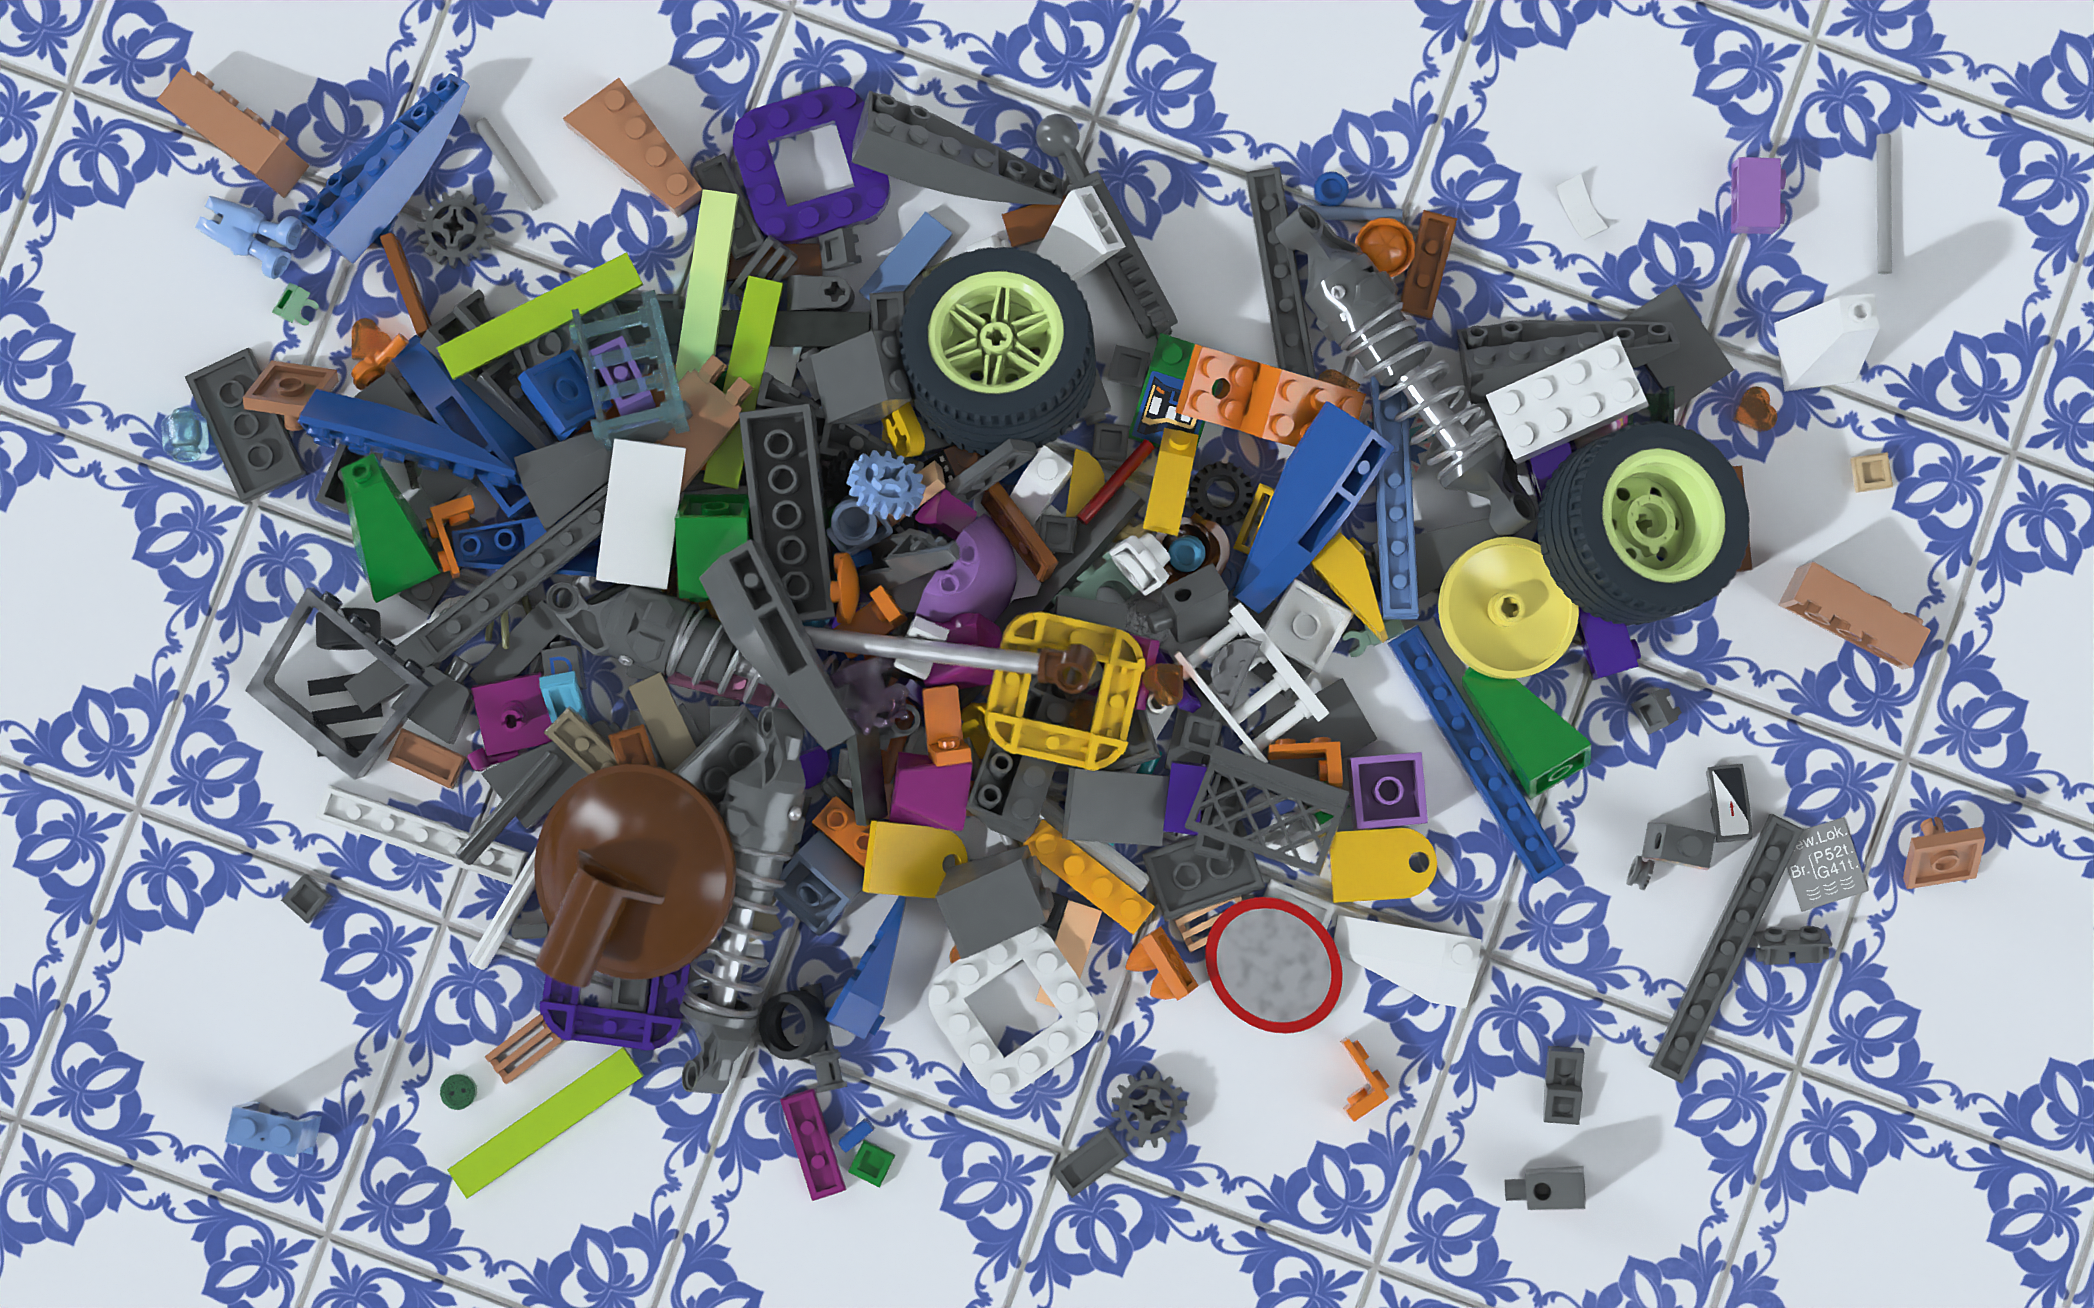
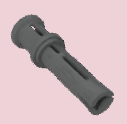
(826, 1058)

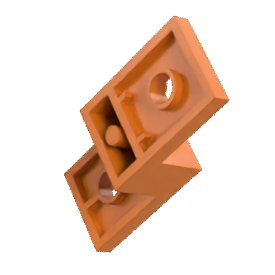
(1258, 396)

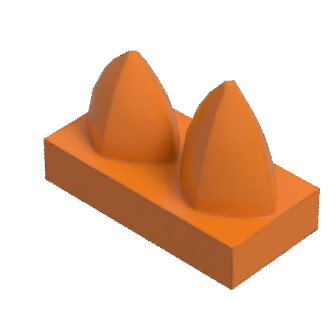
(1158, 952)

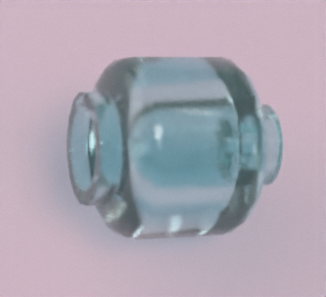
(185, 435)

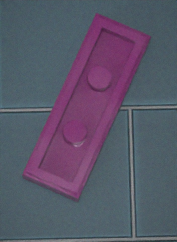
(813, 1144)

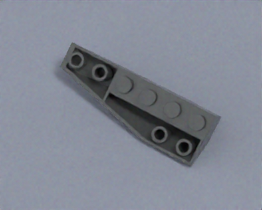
(945, 157)
(1516, 349)
(774, 641)
(1014, 786)

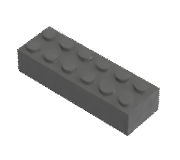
(790, 503)

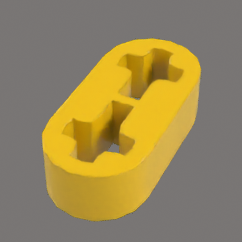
(904, 431)

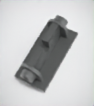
(1776, 944)

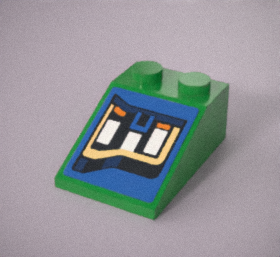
(1162, 392)

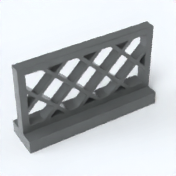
(1278, 782)

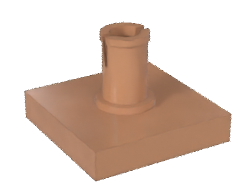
(287, 388)
(1943, 855)

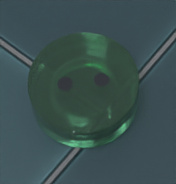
(458, 1091)

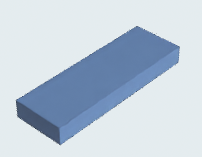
(908, 257)

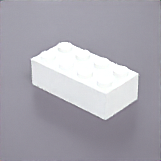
(1567, 400)

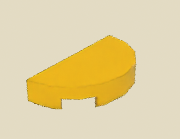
(1085, 482)

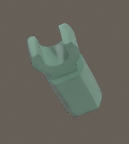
(1367, 637)

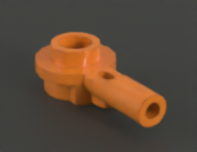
(374, 365)

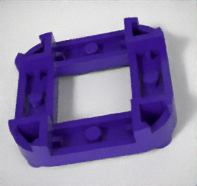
(790, 118)
(612, 1026)

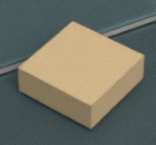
(1871, 472)

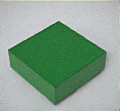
(871, 1163)

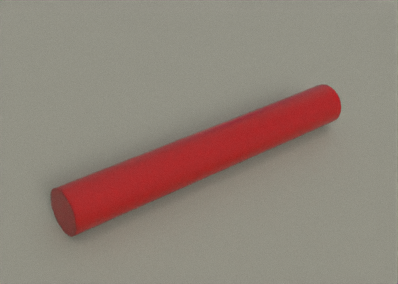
(1115, 482)

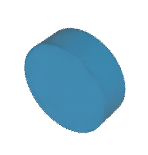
(1186, 553)

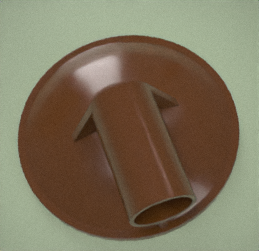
(631, 876)

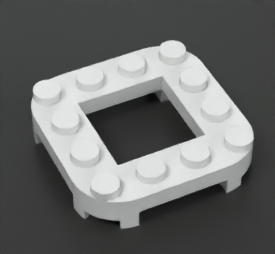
(1041, 1052)

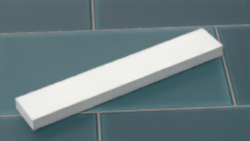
(416, 834)

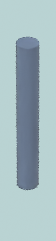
(1356, 213)

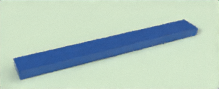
(1476, 754)

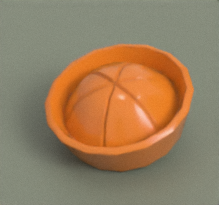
(1387, 245)

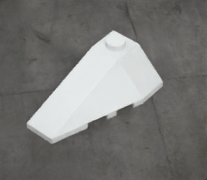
(1419, 960)

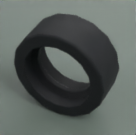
(772, 1032)

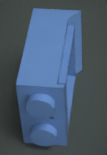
(271, 1132)

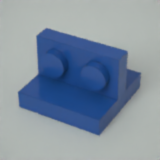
(561, 393)

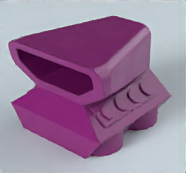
(966, 630)
(929, 793)

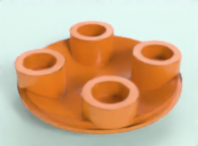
(846, 588)

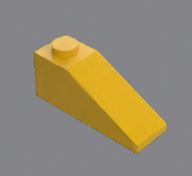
(1170, 481)
(1347, 575)

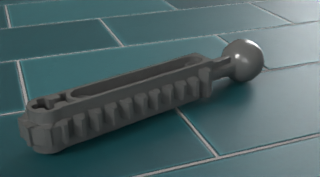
(1058, 138)

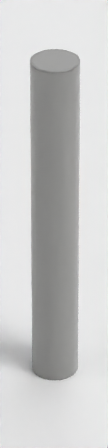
(509, 164)

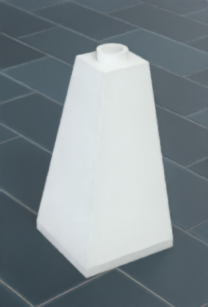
(1827, 342)

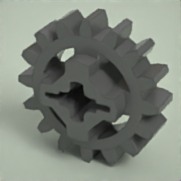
(441, 227)
(1145, 1124)

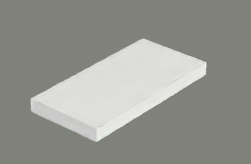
(640, 513)

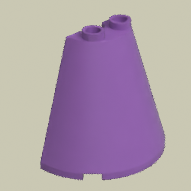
(977, 581)

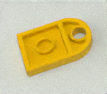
(909, 858)
(1376, 865)

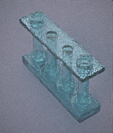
(663, 378)

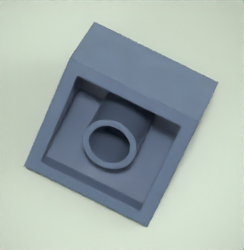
(819, 883)

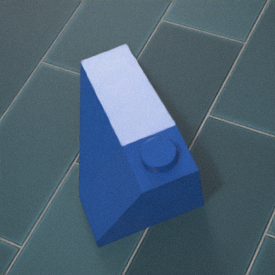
(865, 991)

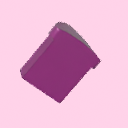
(946, 514)

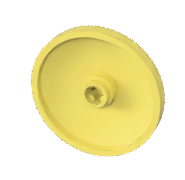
(1505, 609)

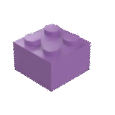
(1387, 790)

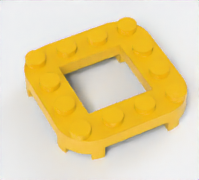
(1113, 706)

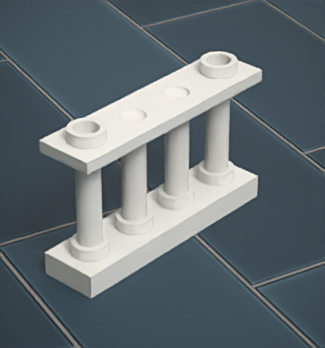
(1284, 679)

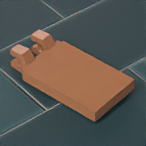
(712, 419)

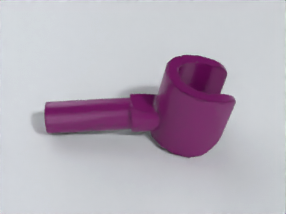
(480, 762)

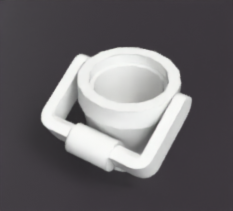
(1142, 561)
(1296, 831)

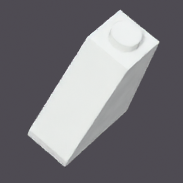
(1080, 234)
(1041, 484)

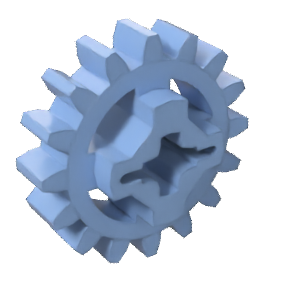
(886, 485)

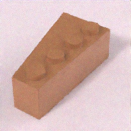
(234, 131)
(630, 140)
(1855, 615)

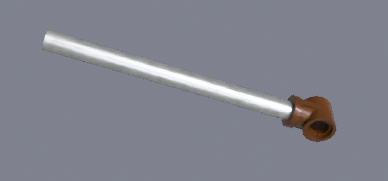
(1048, 665)

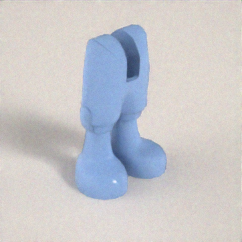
(238, 229)

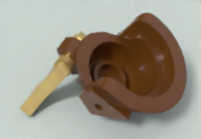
(1208, 532)

